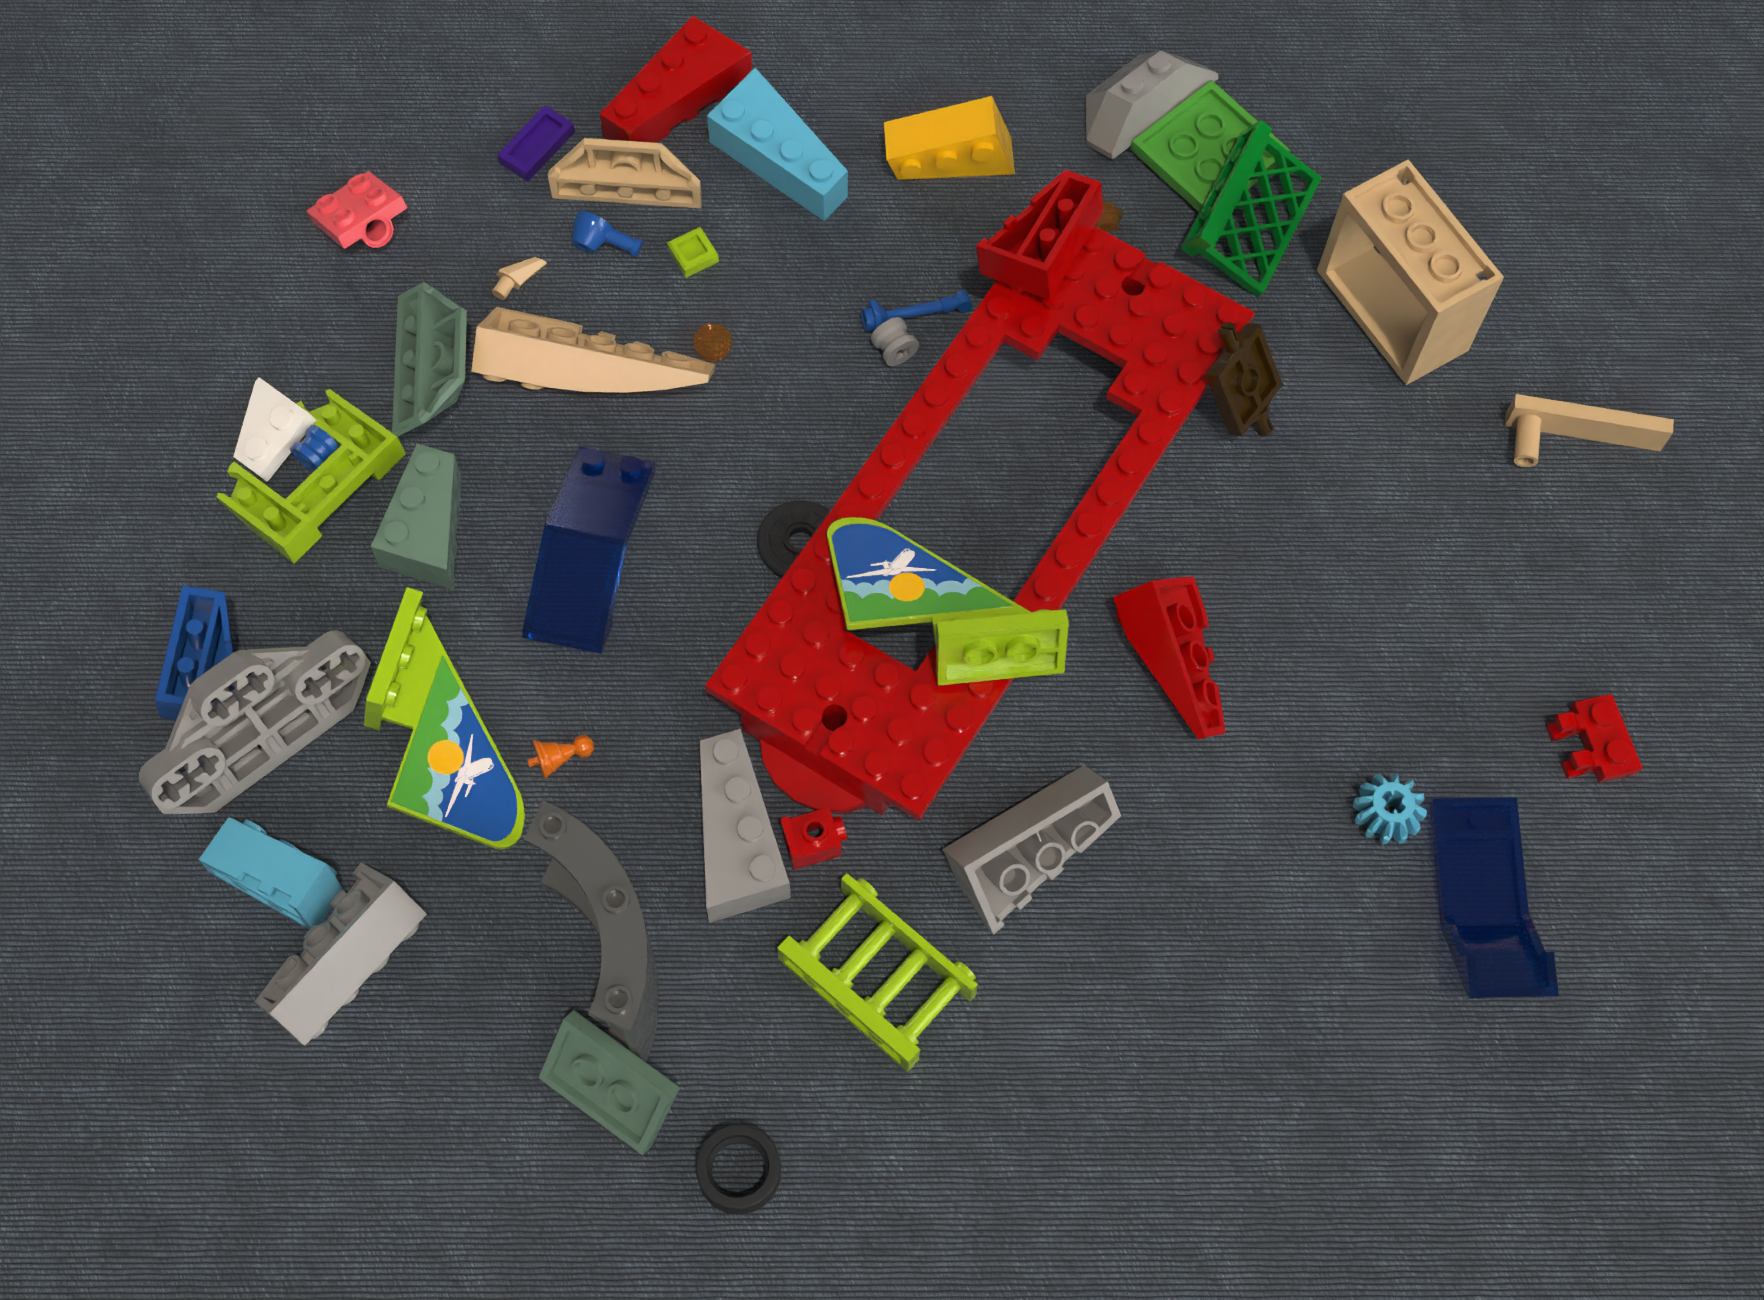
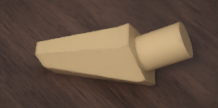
(516, 275)

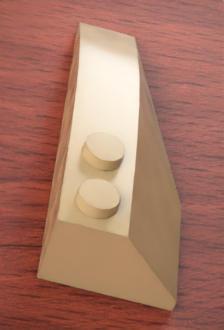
(559, 356)

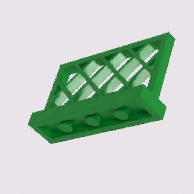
(1224, 198)

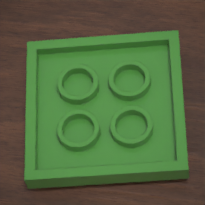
(1195, 141)

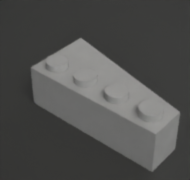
(739, 842)

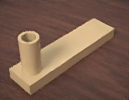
(1537, 415)

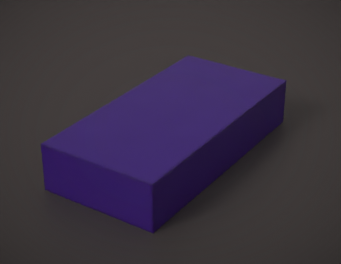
(536, 143)

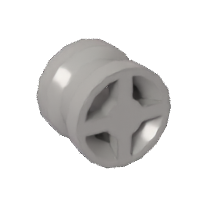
(894, 341)

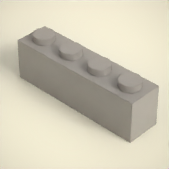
(1029, 843)
(340, 954)

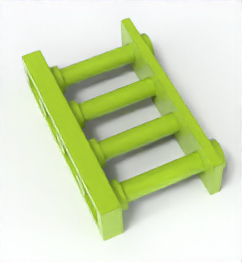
(869, 1012)

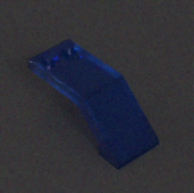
(585, 549)
(1487, 901)

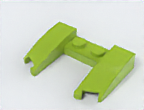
(293, 522)

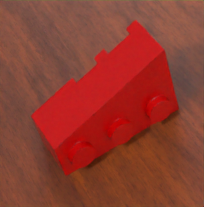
(1045, 237)

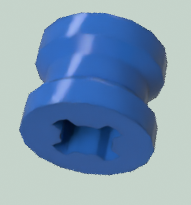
(314, 448)

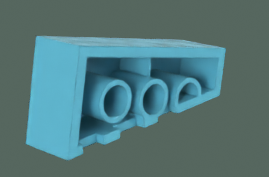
(777, 145)

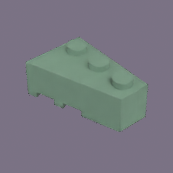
(422, 519)

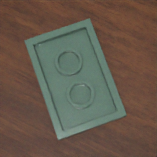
(608, 1082)

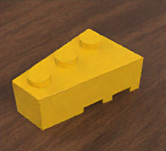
(950, 142)

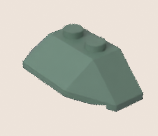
(427, 356)

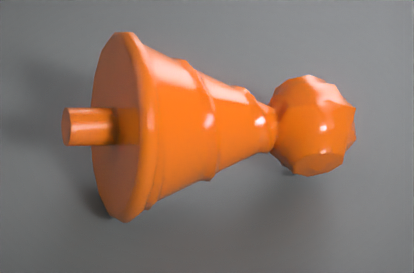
(553, 755)

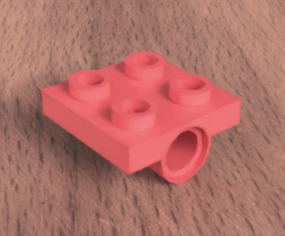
(353, 207)

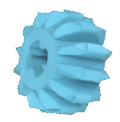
(1406, 807)

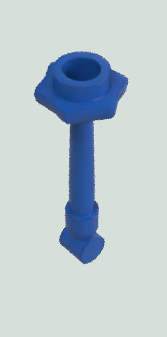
(875, 315)

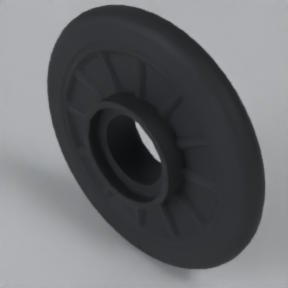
(778, 528)

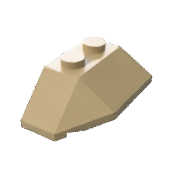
(624, 174)

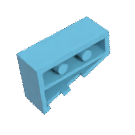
(272, 872)

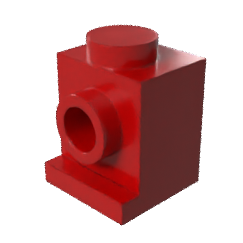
(807, 850)

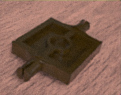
(1244, 379)

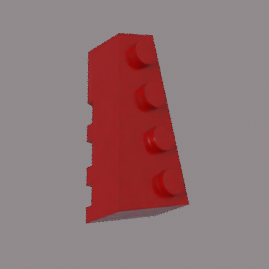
(676, 83)

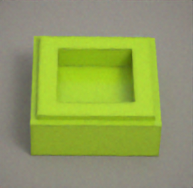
(692, 252)

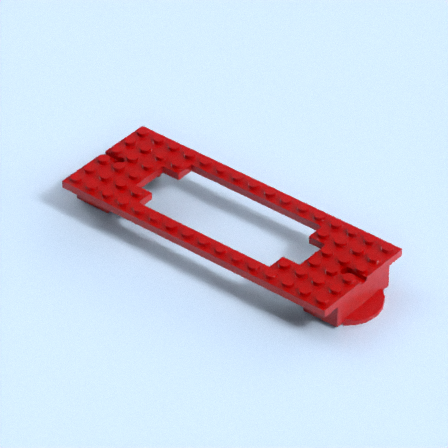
(857, 725)

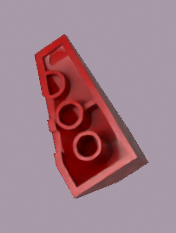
(1166, 630)

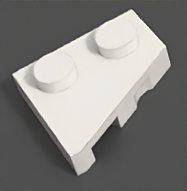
(270, 430)

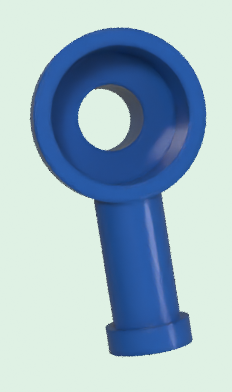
(592, 231)

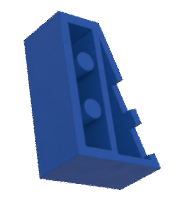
(196, 644)

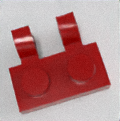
(1604, 736)

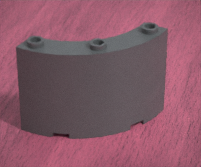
(598, 886)

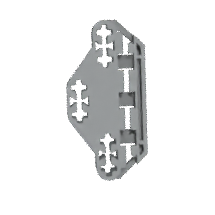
(250, 716)

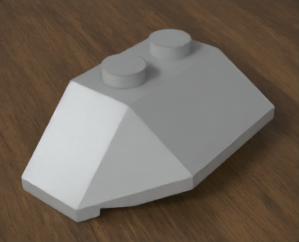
(1139, 98)

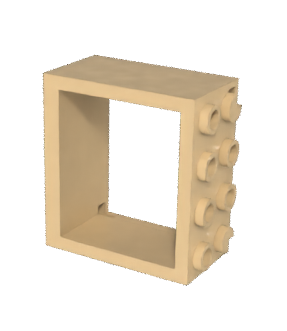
(1423, 288)

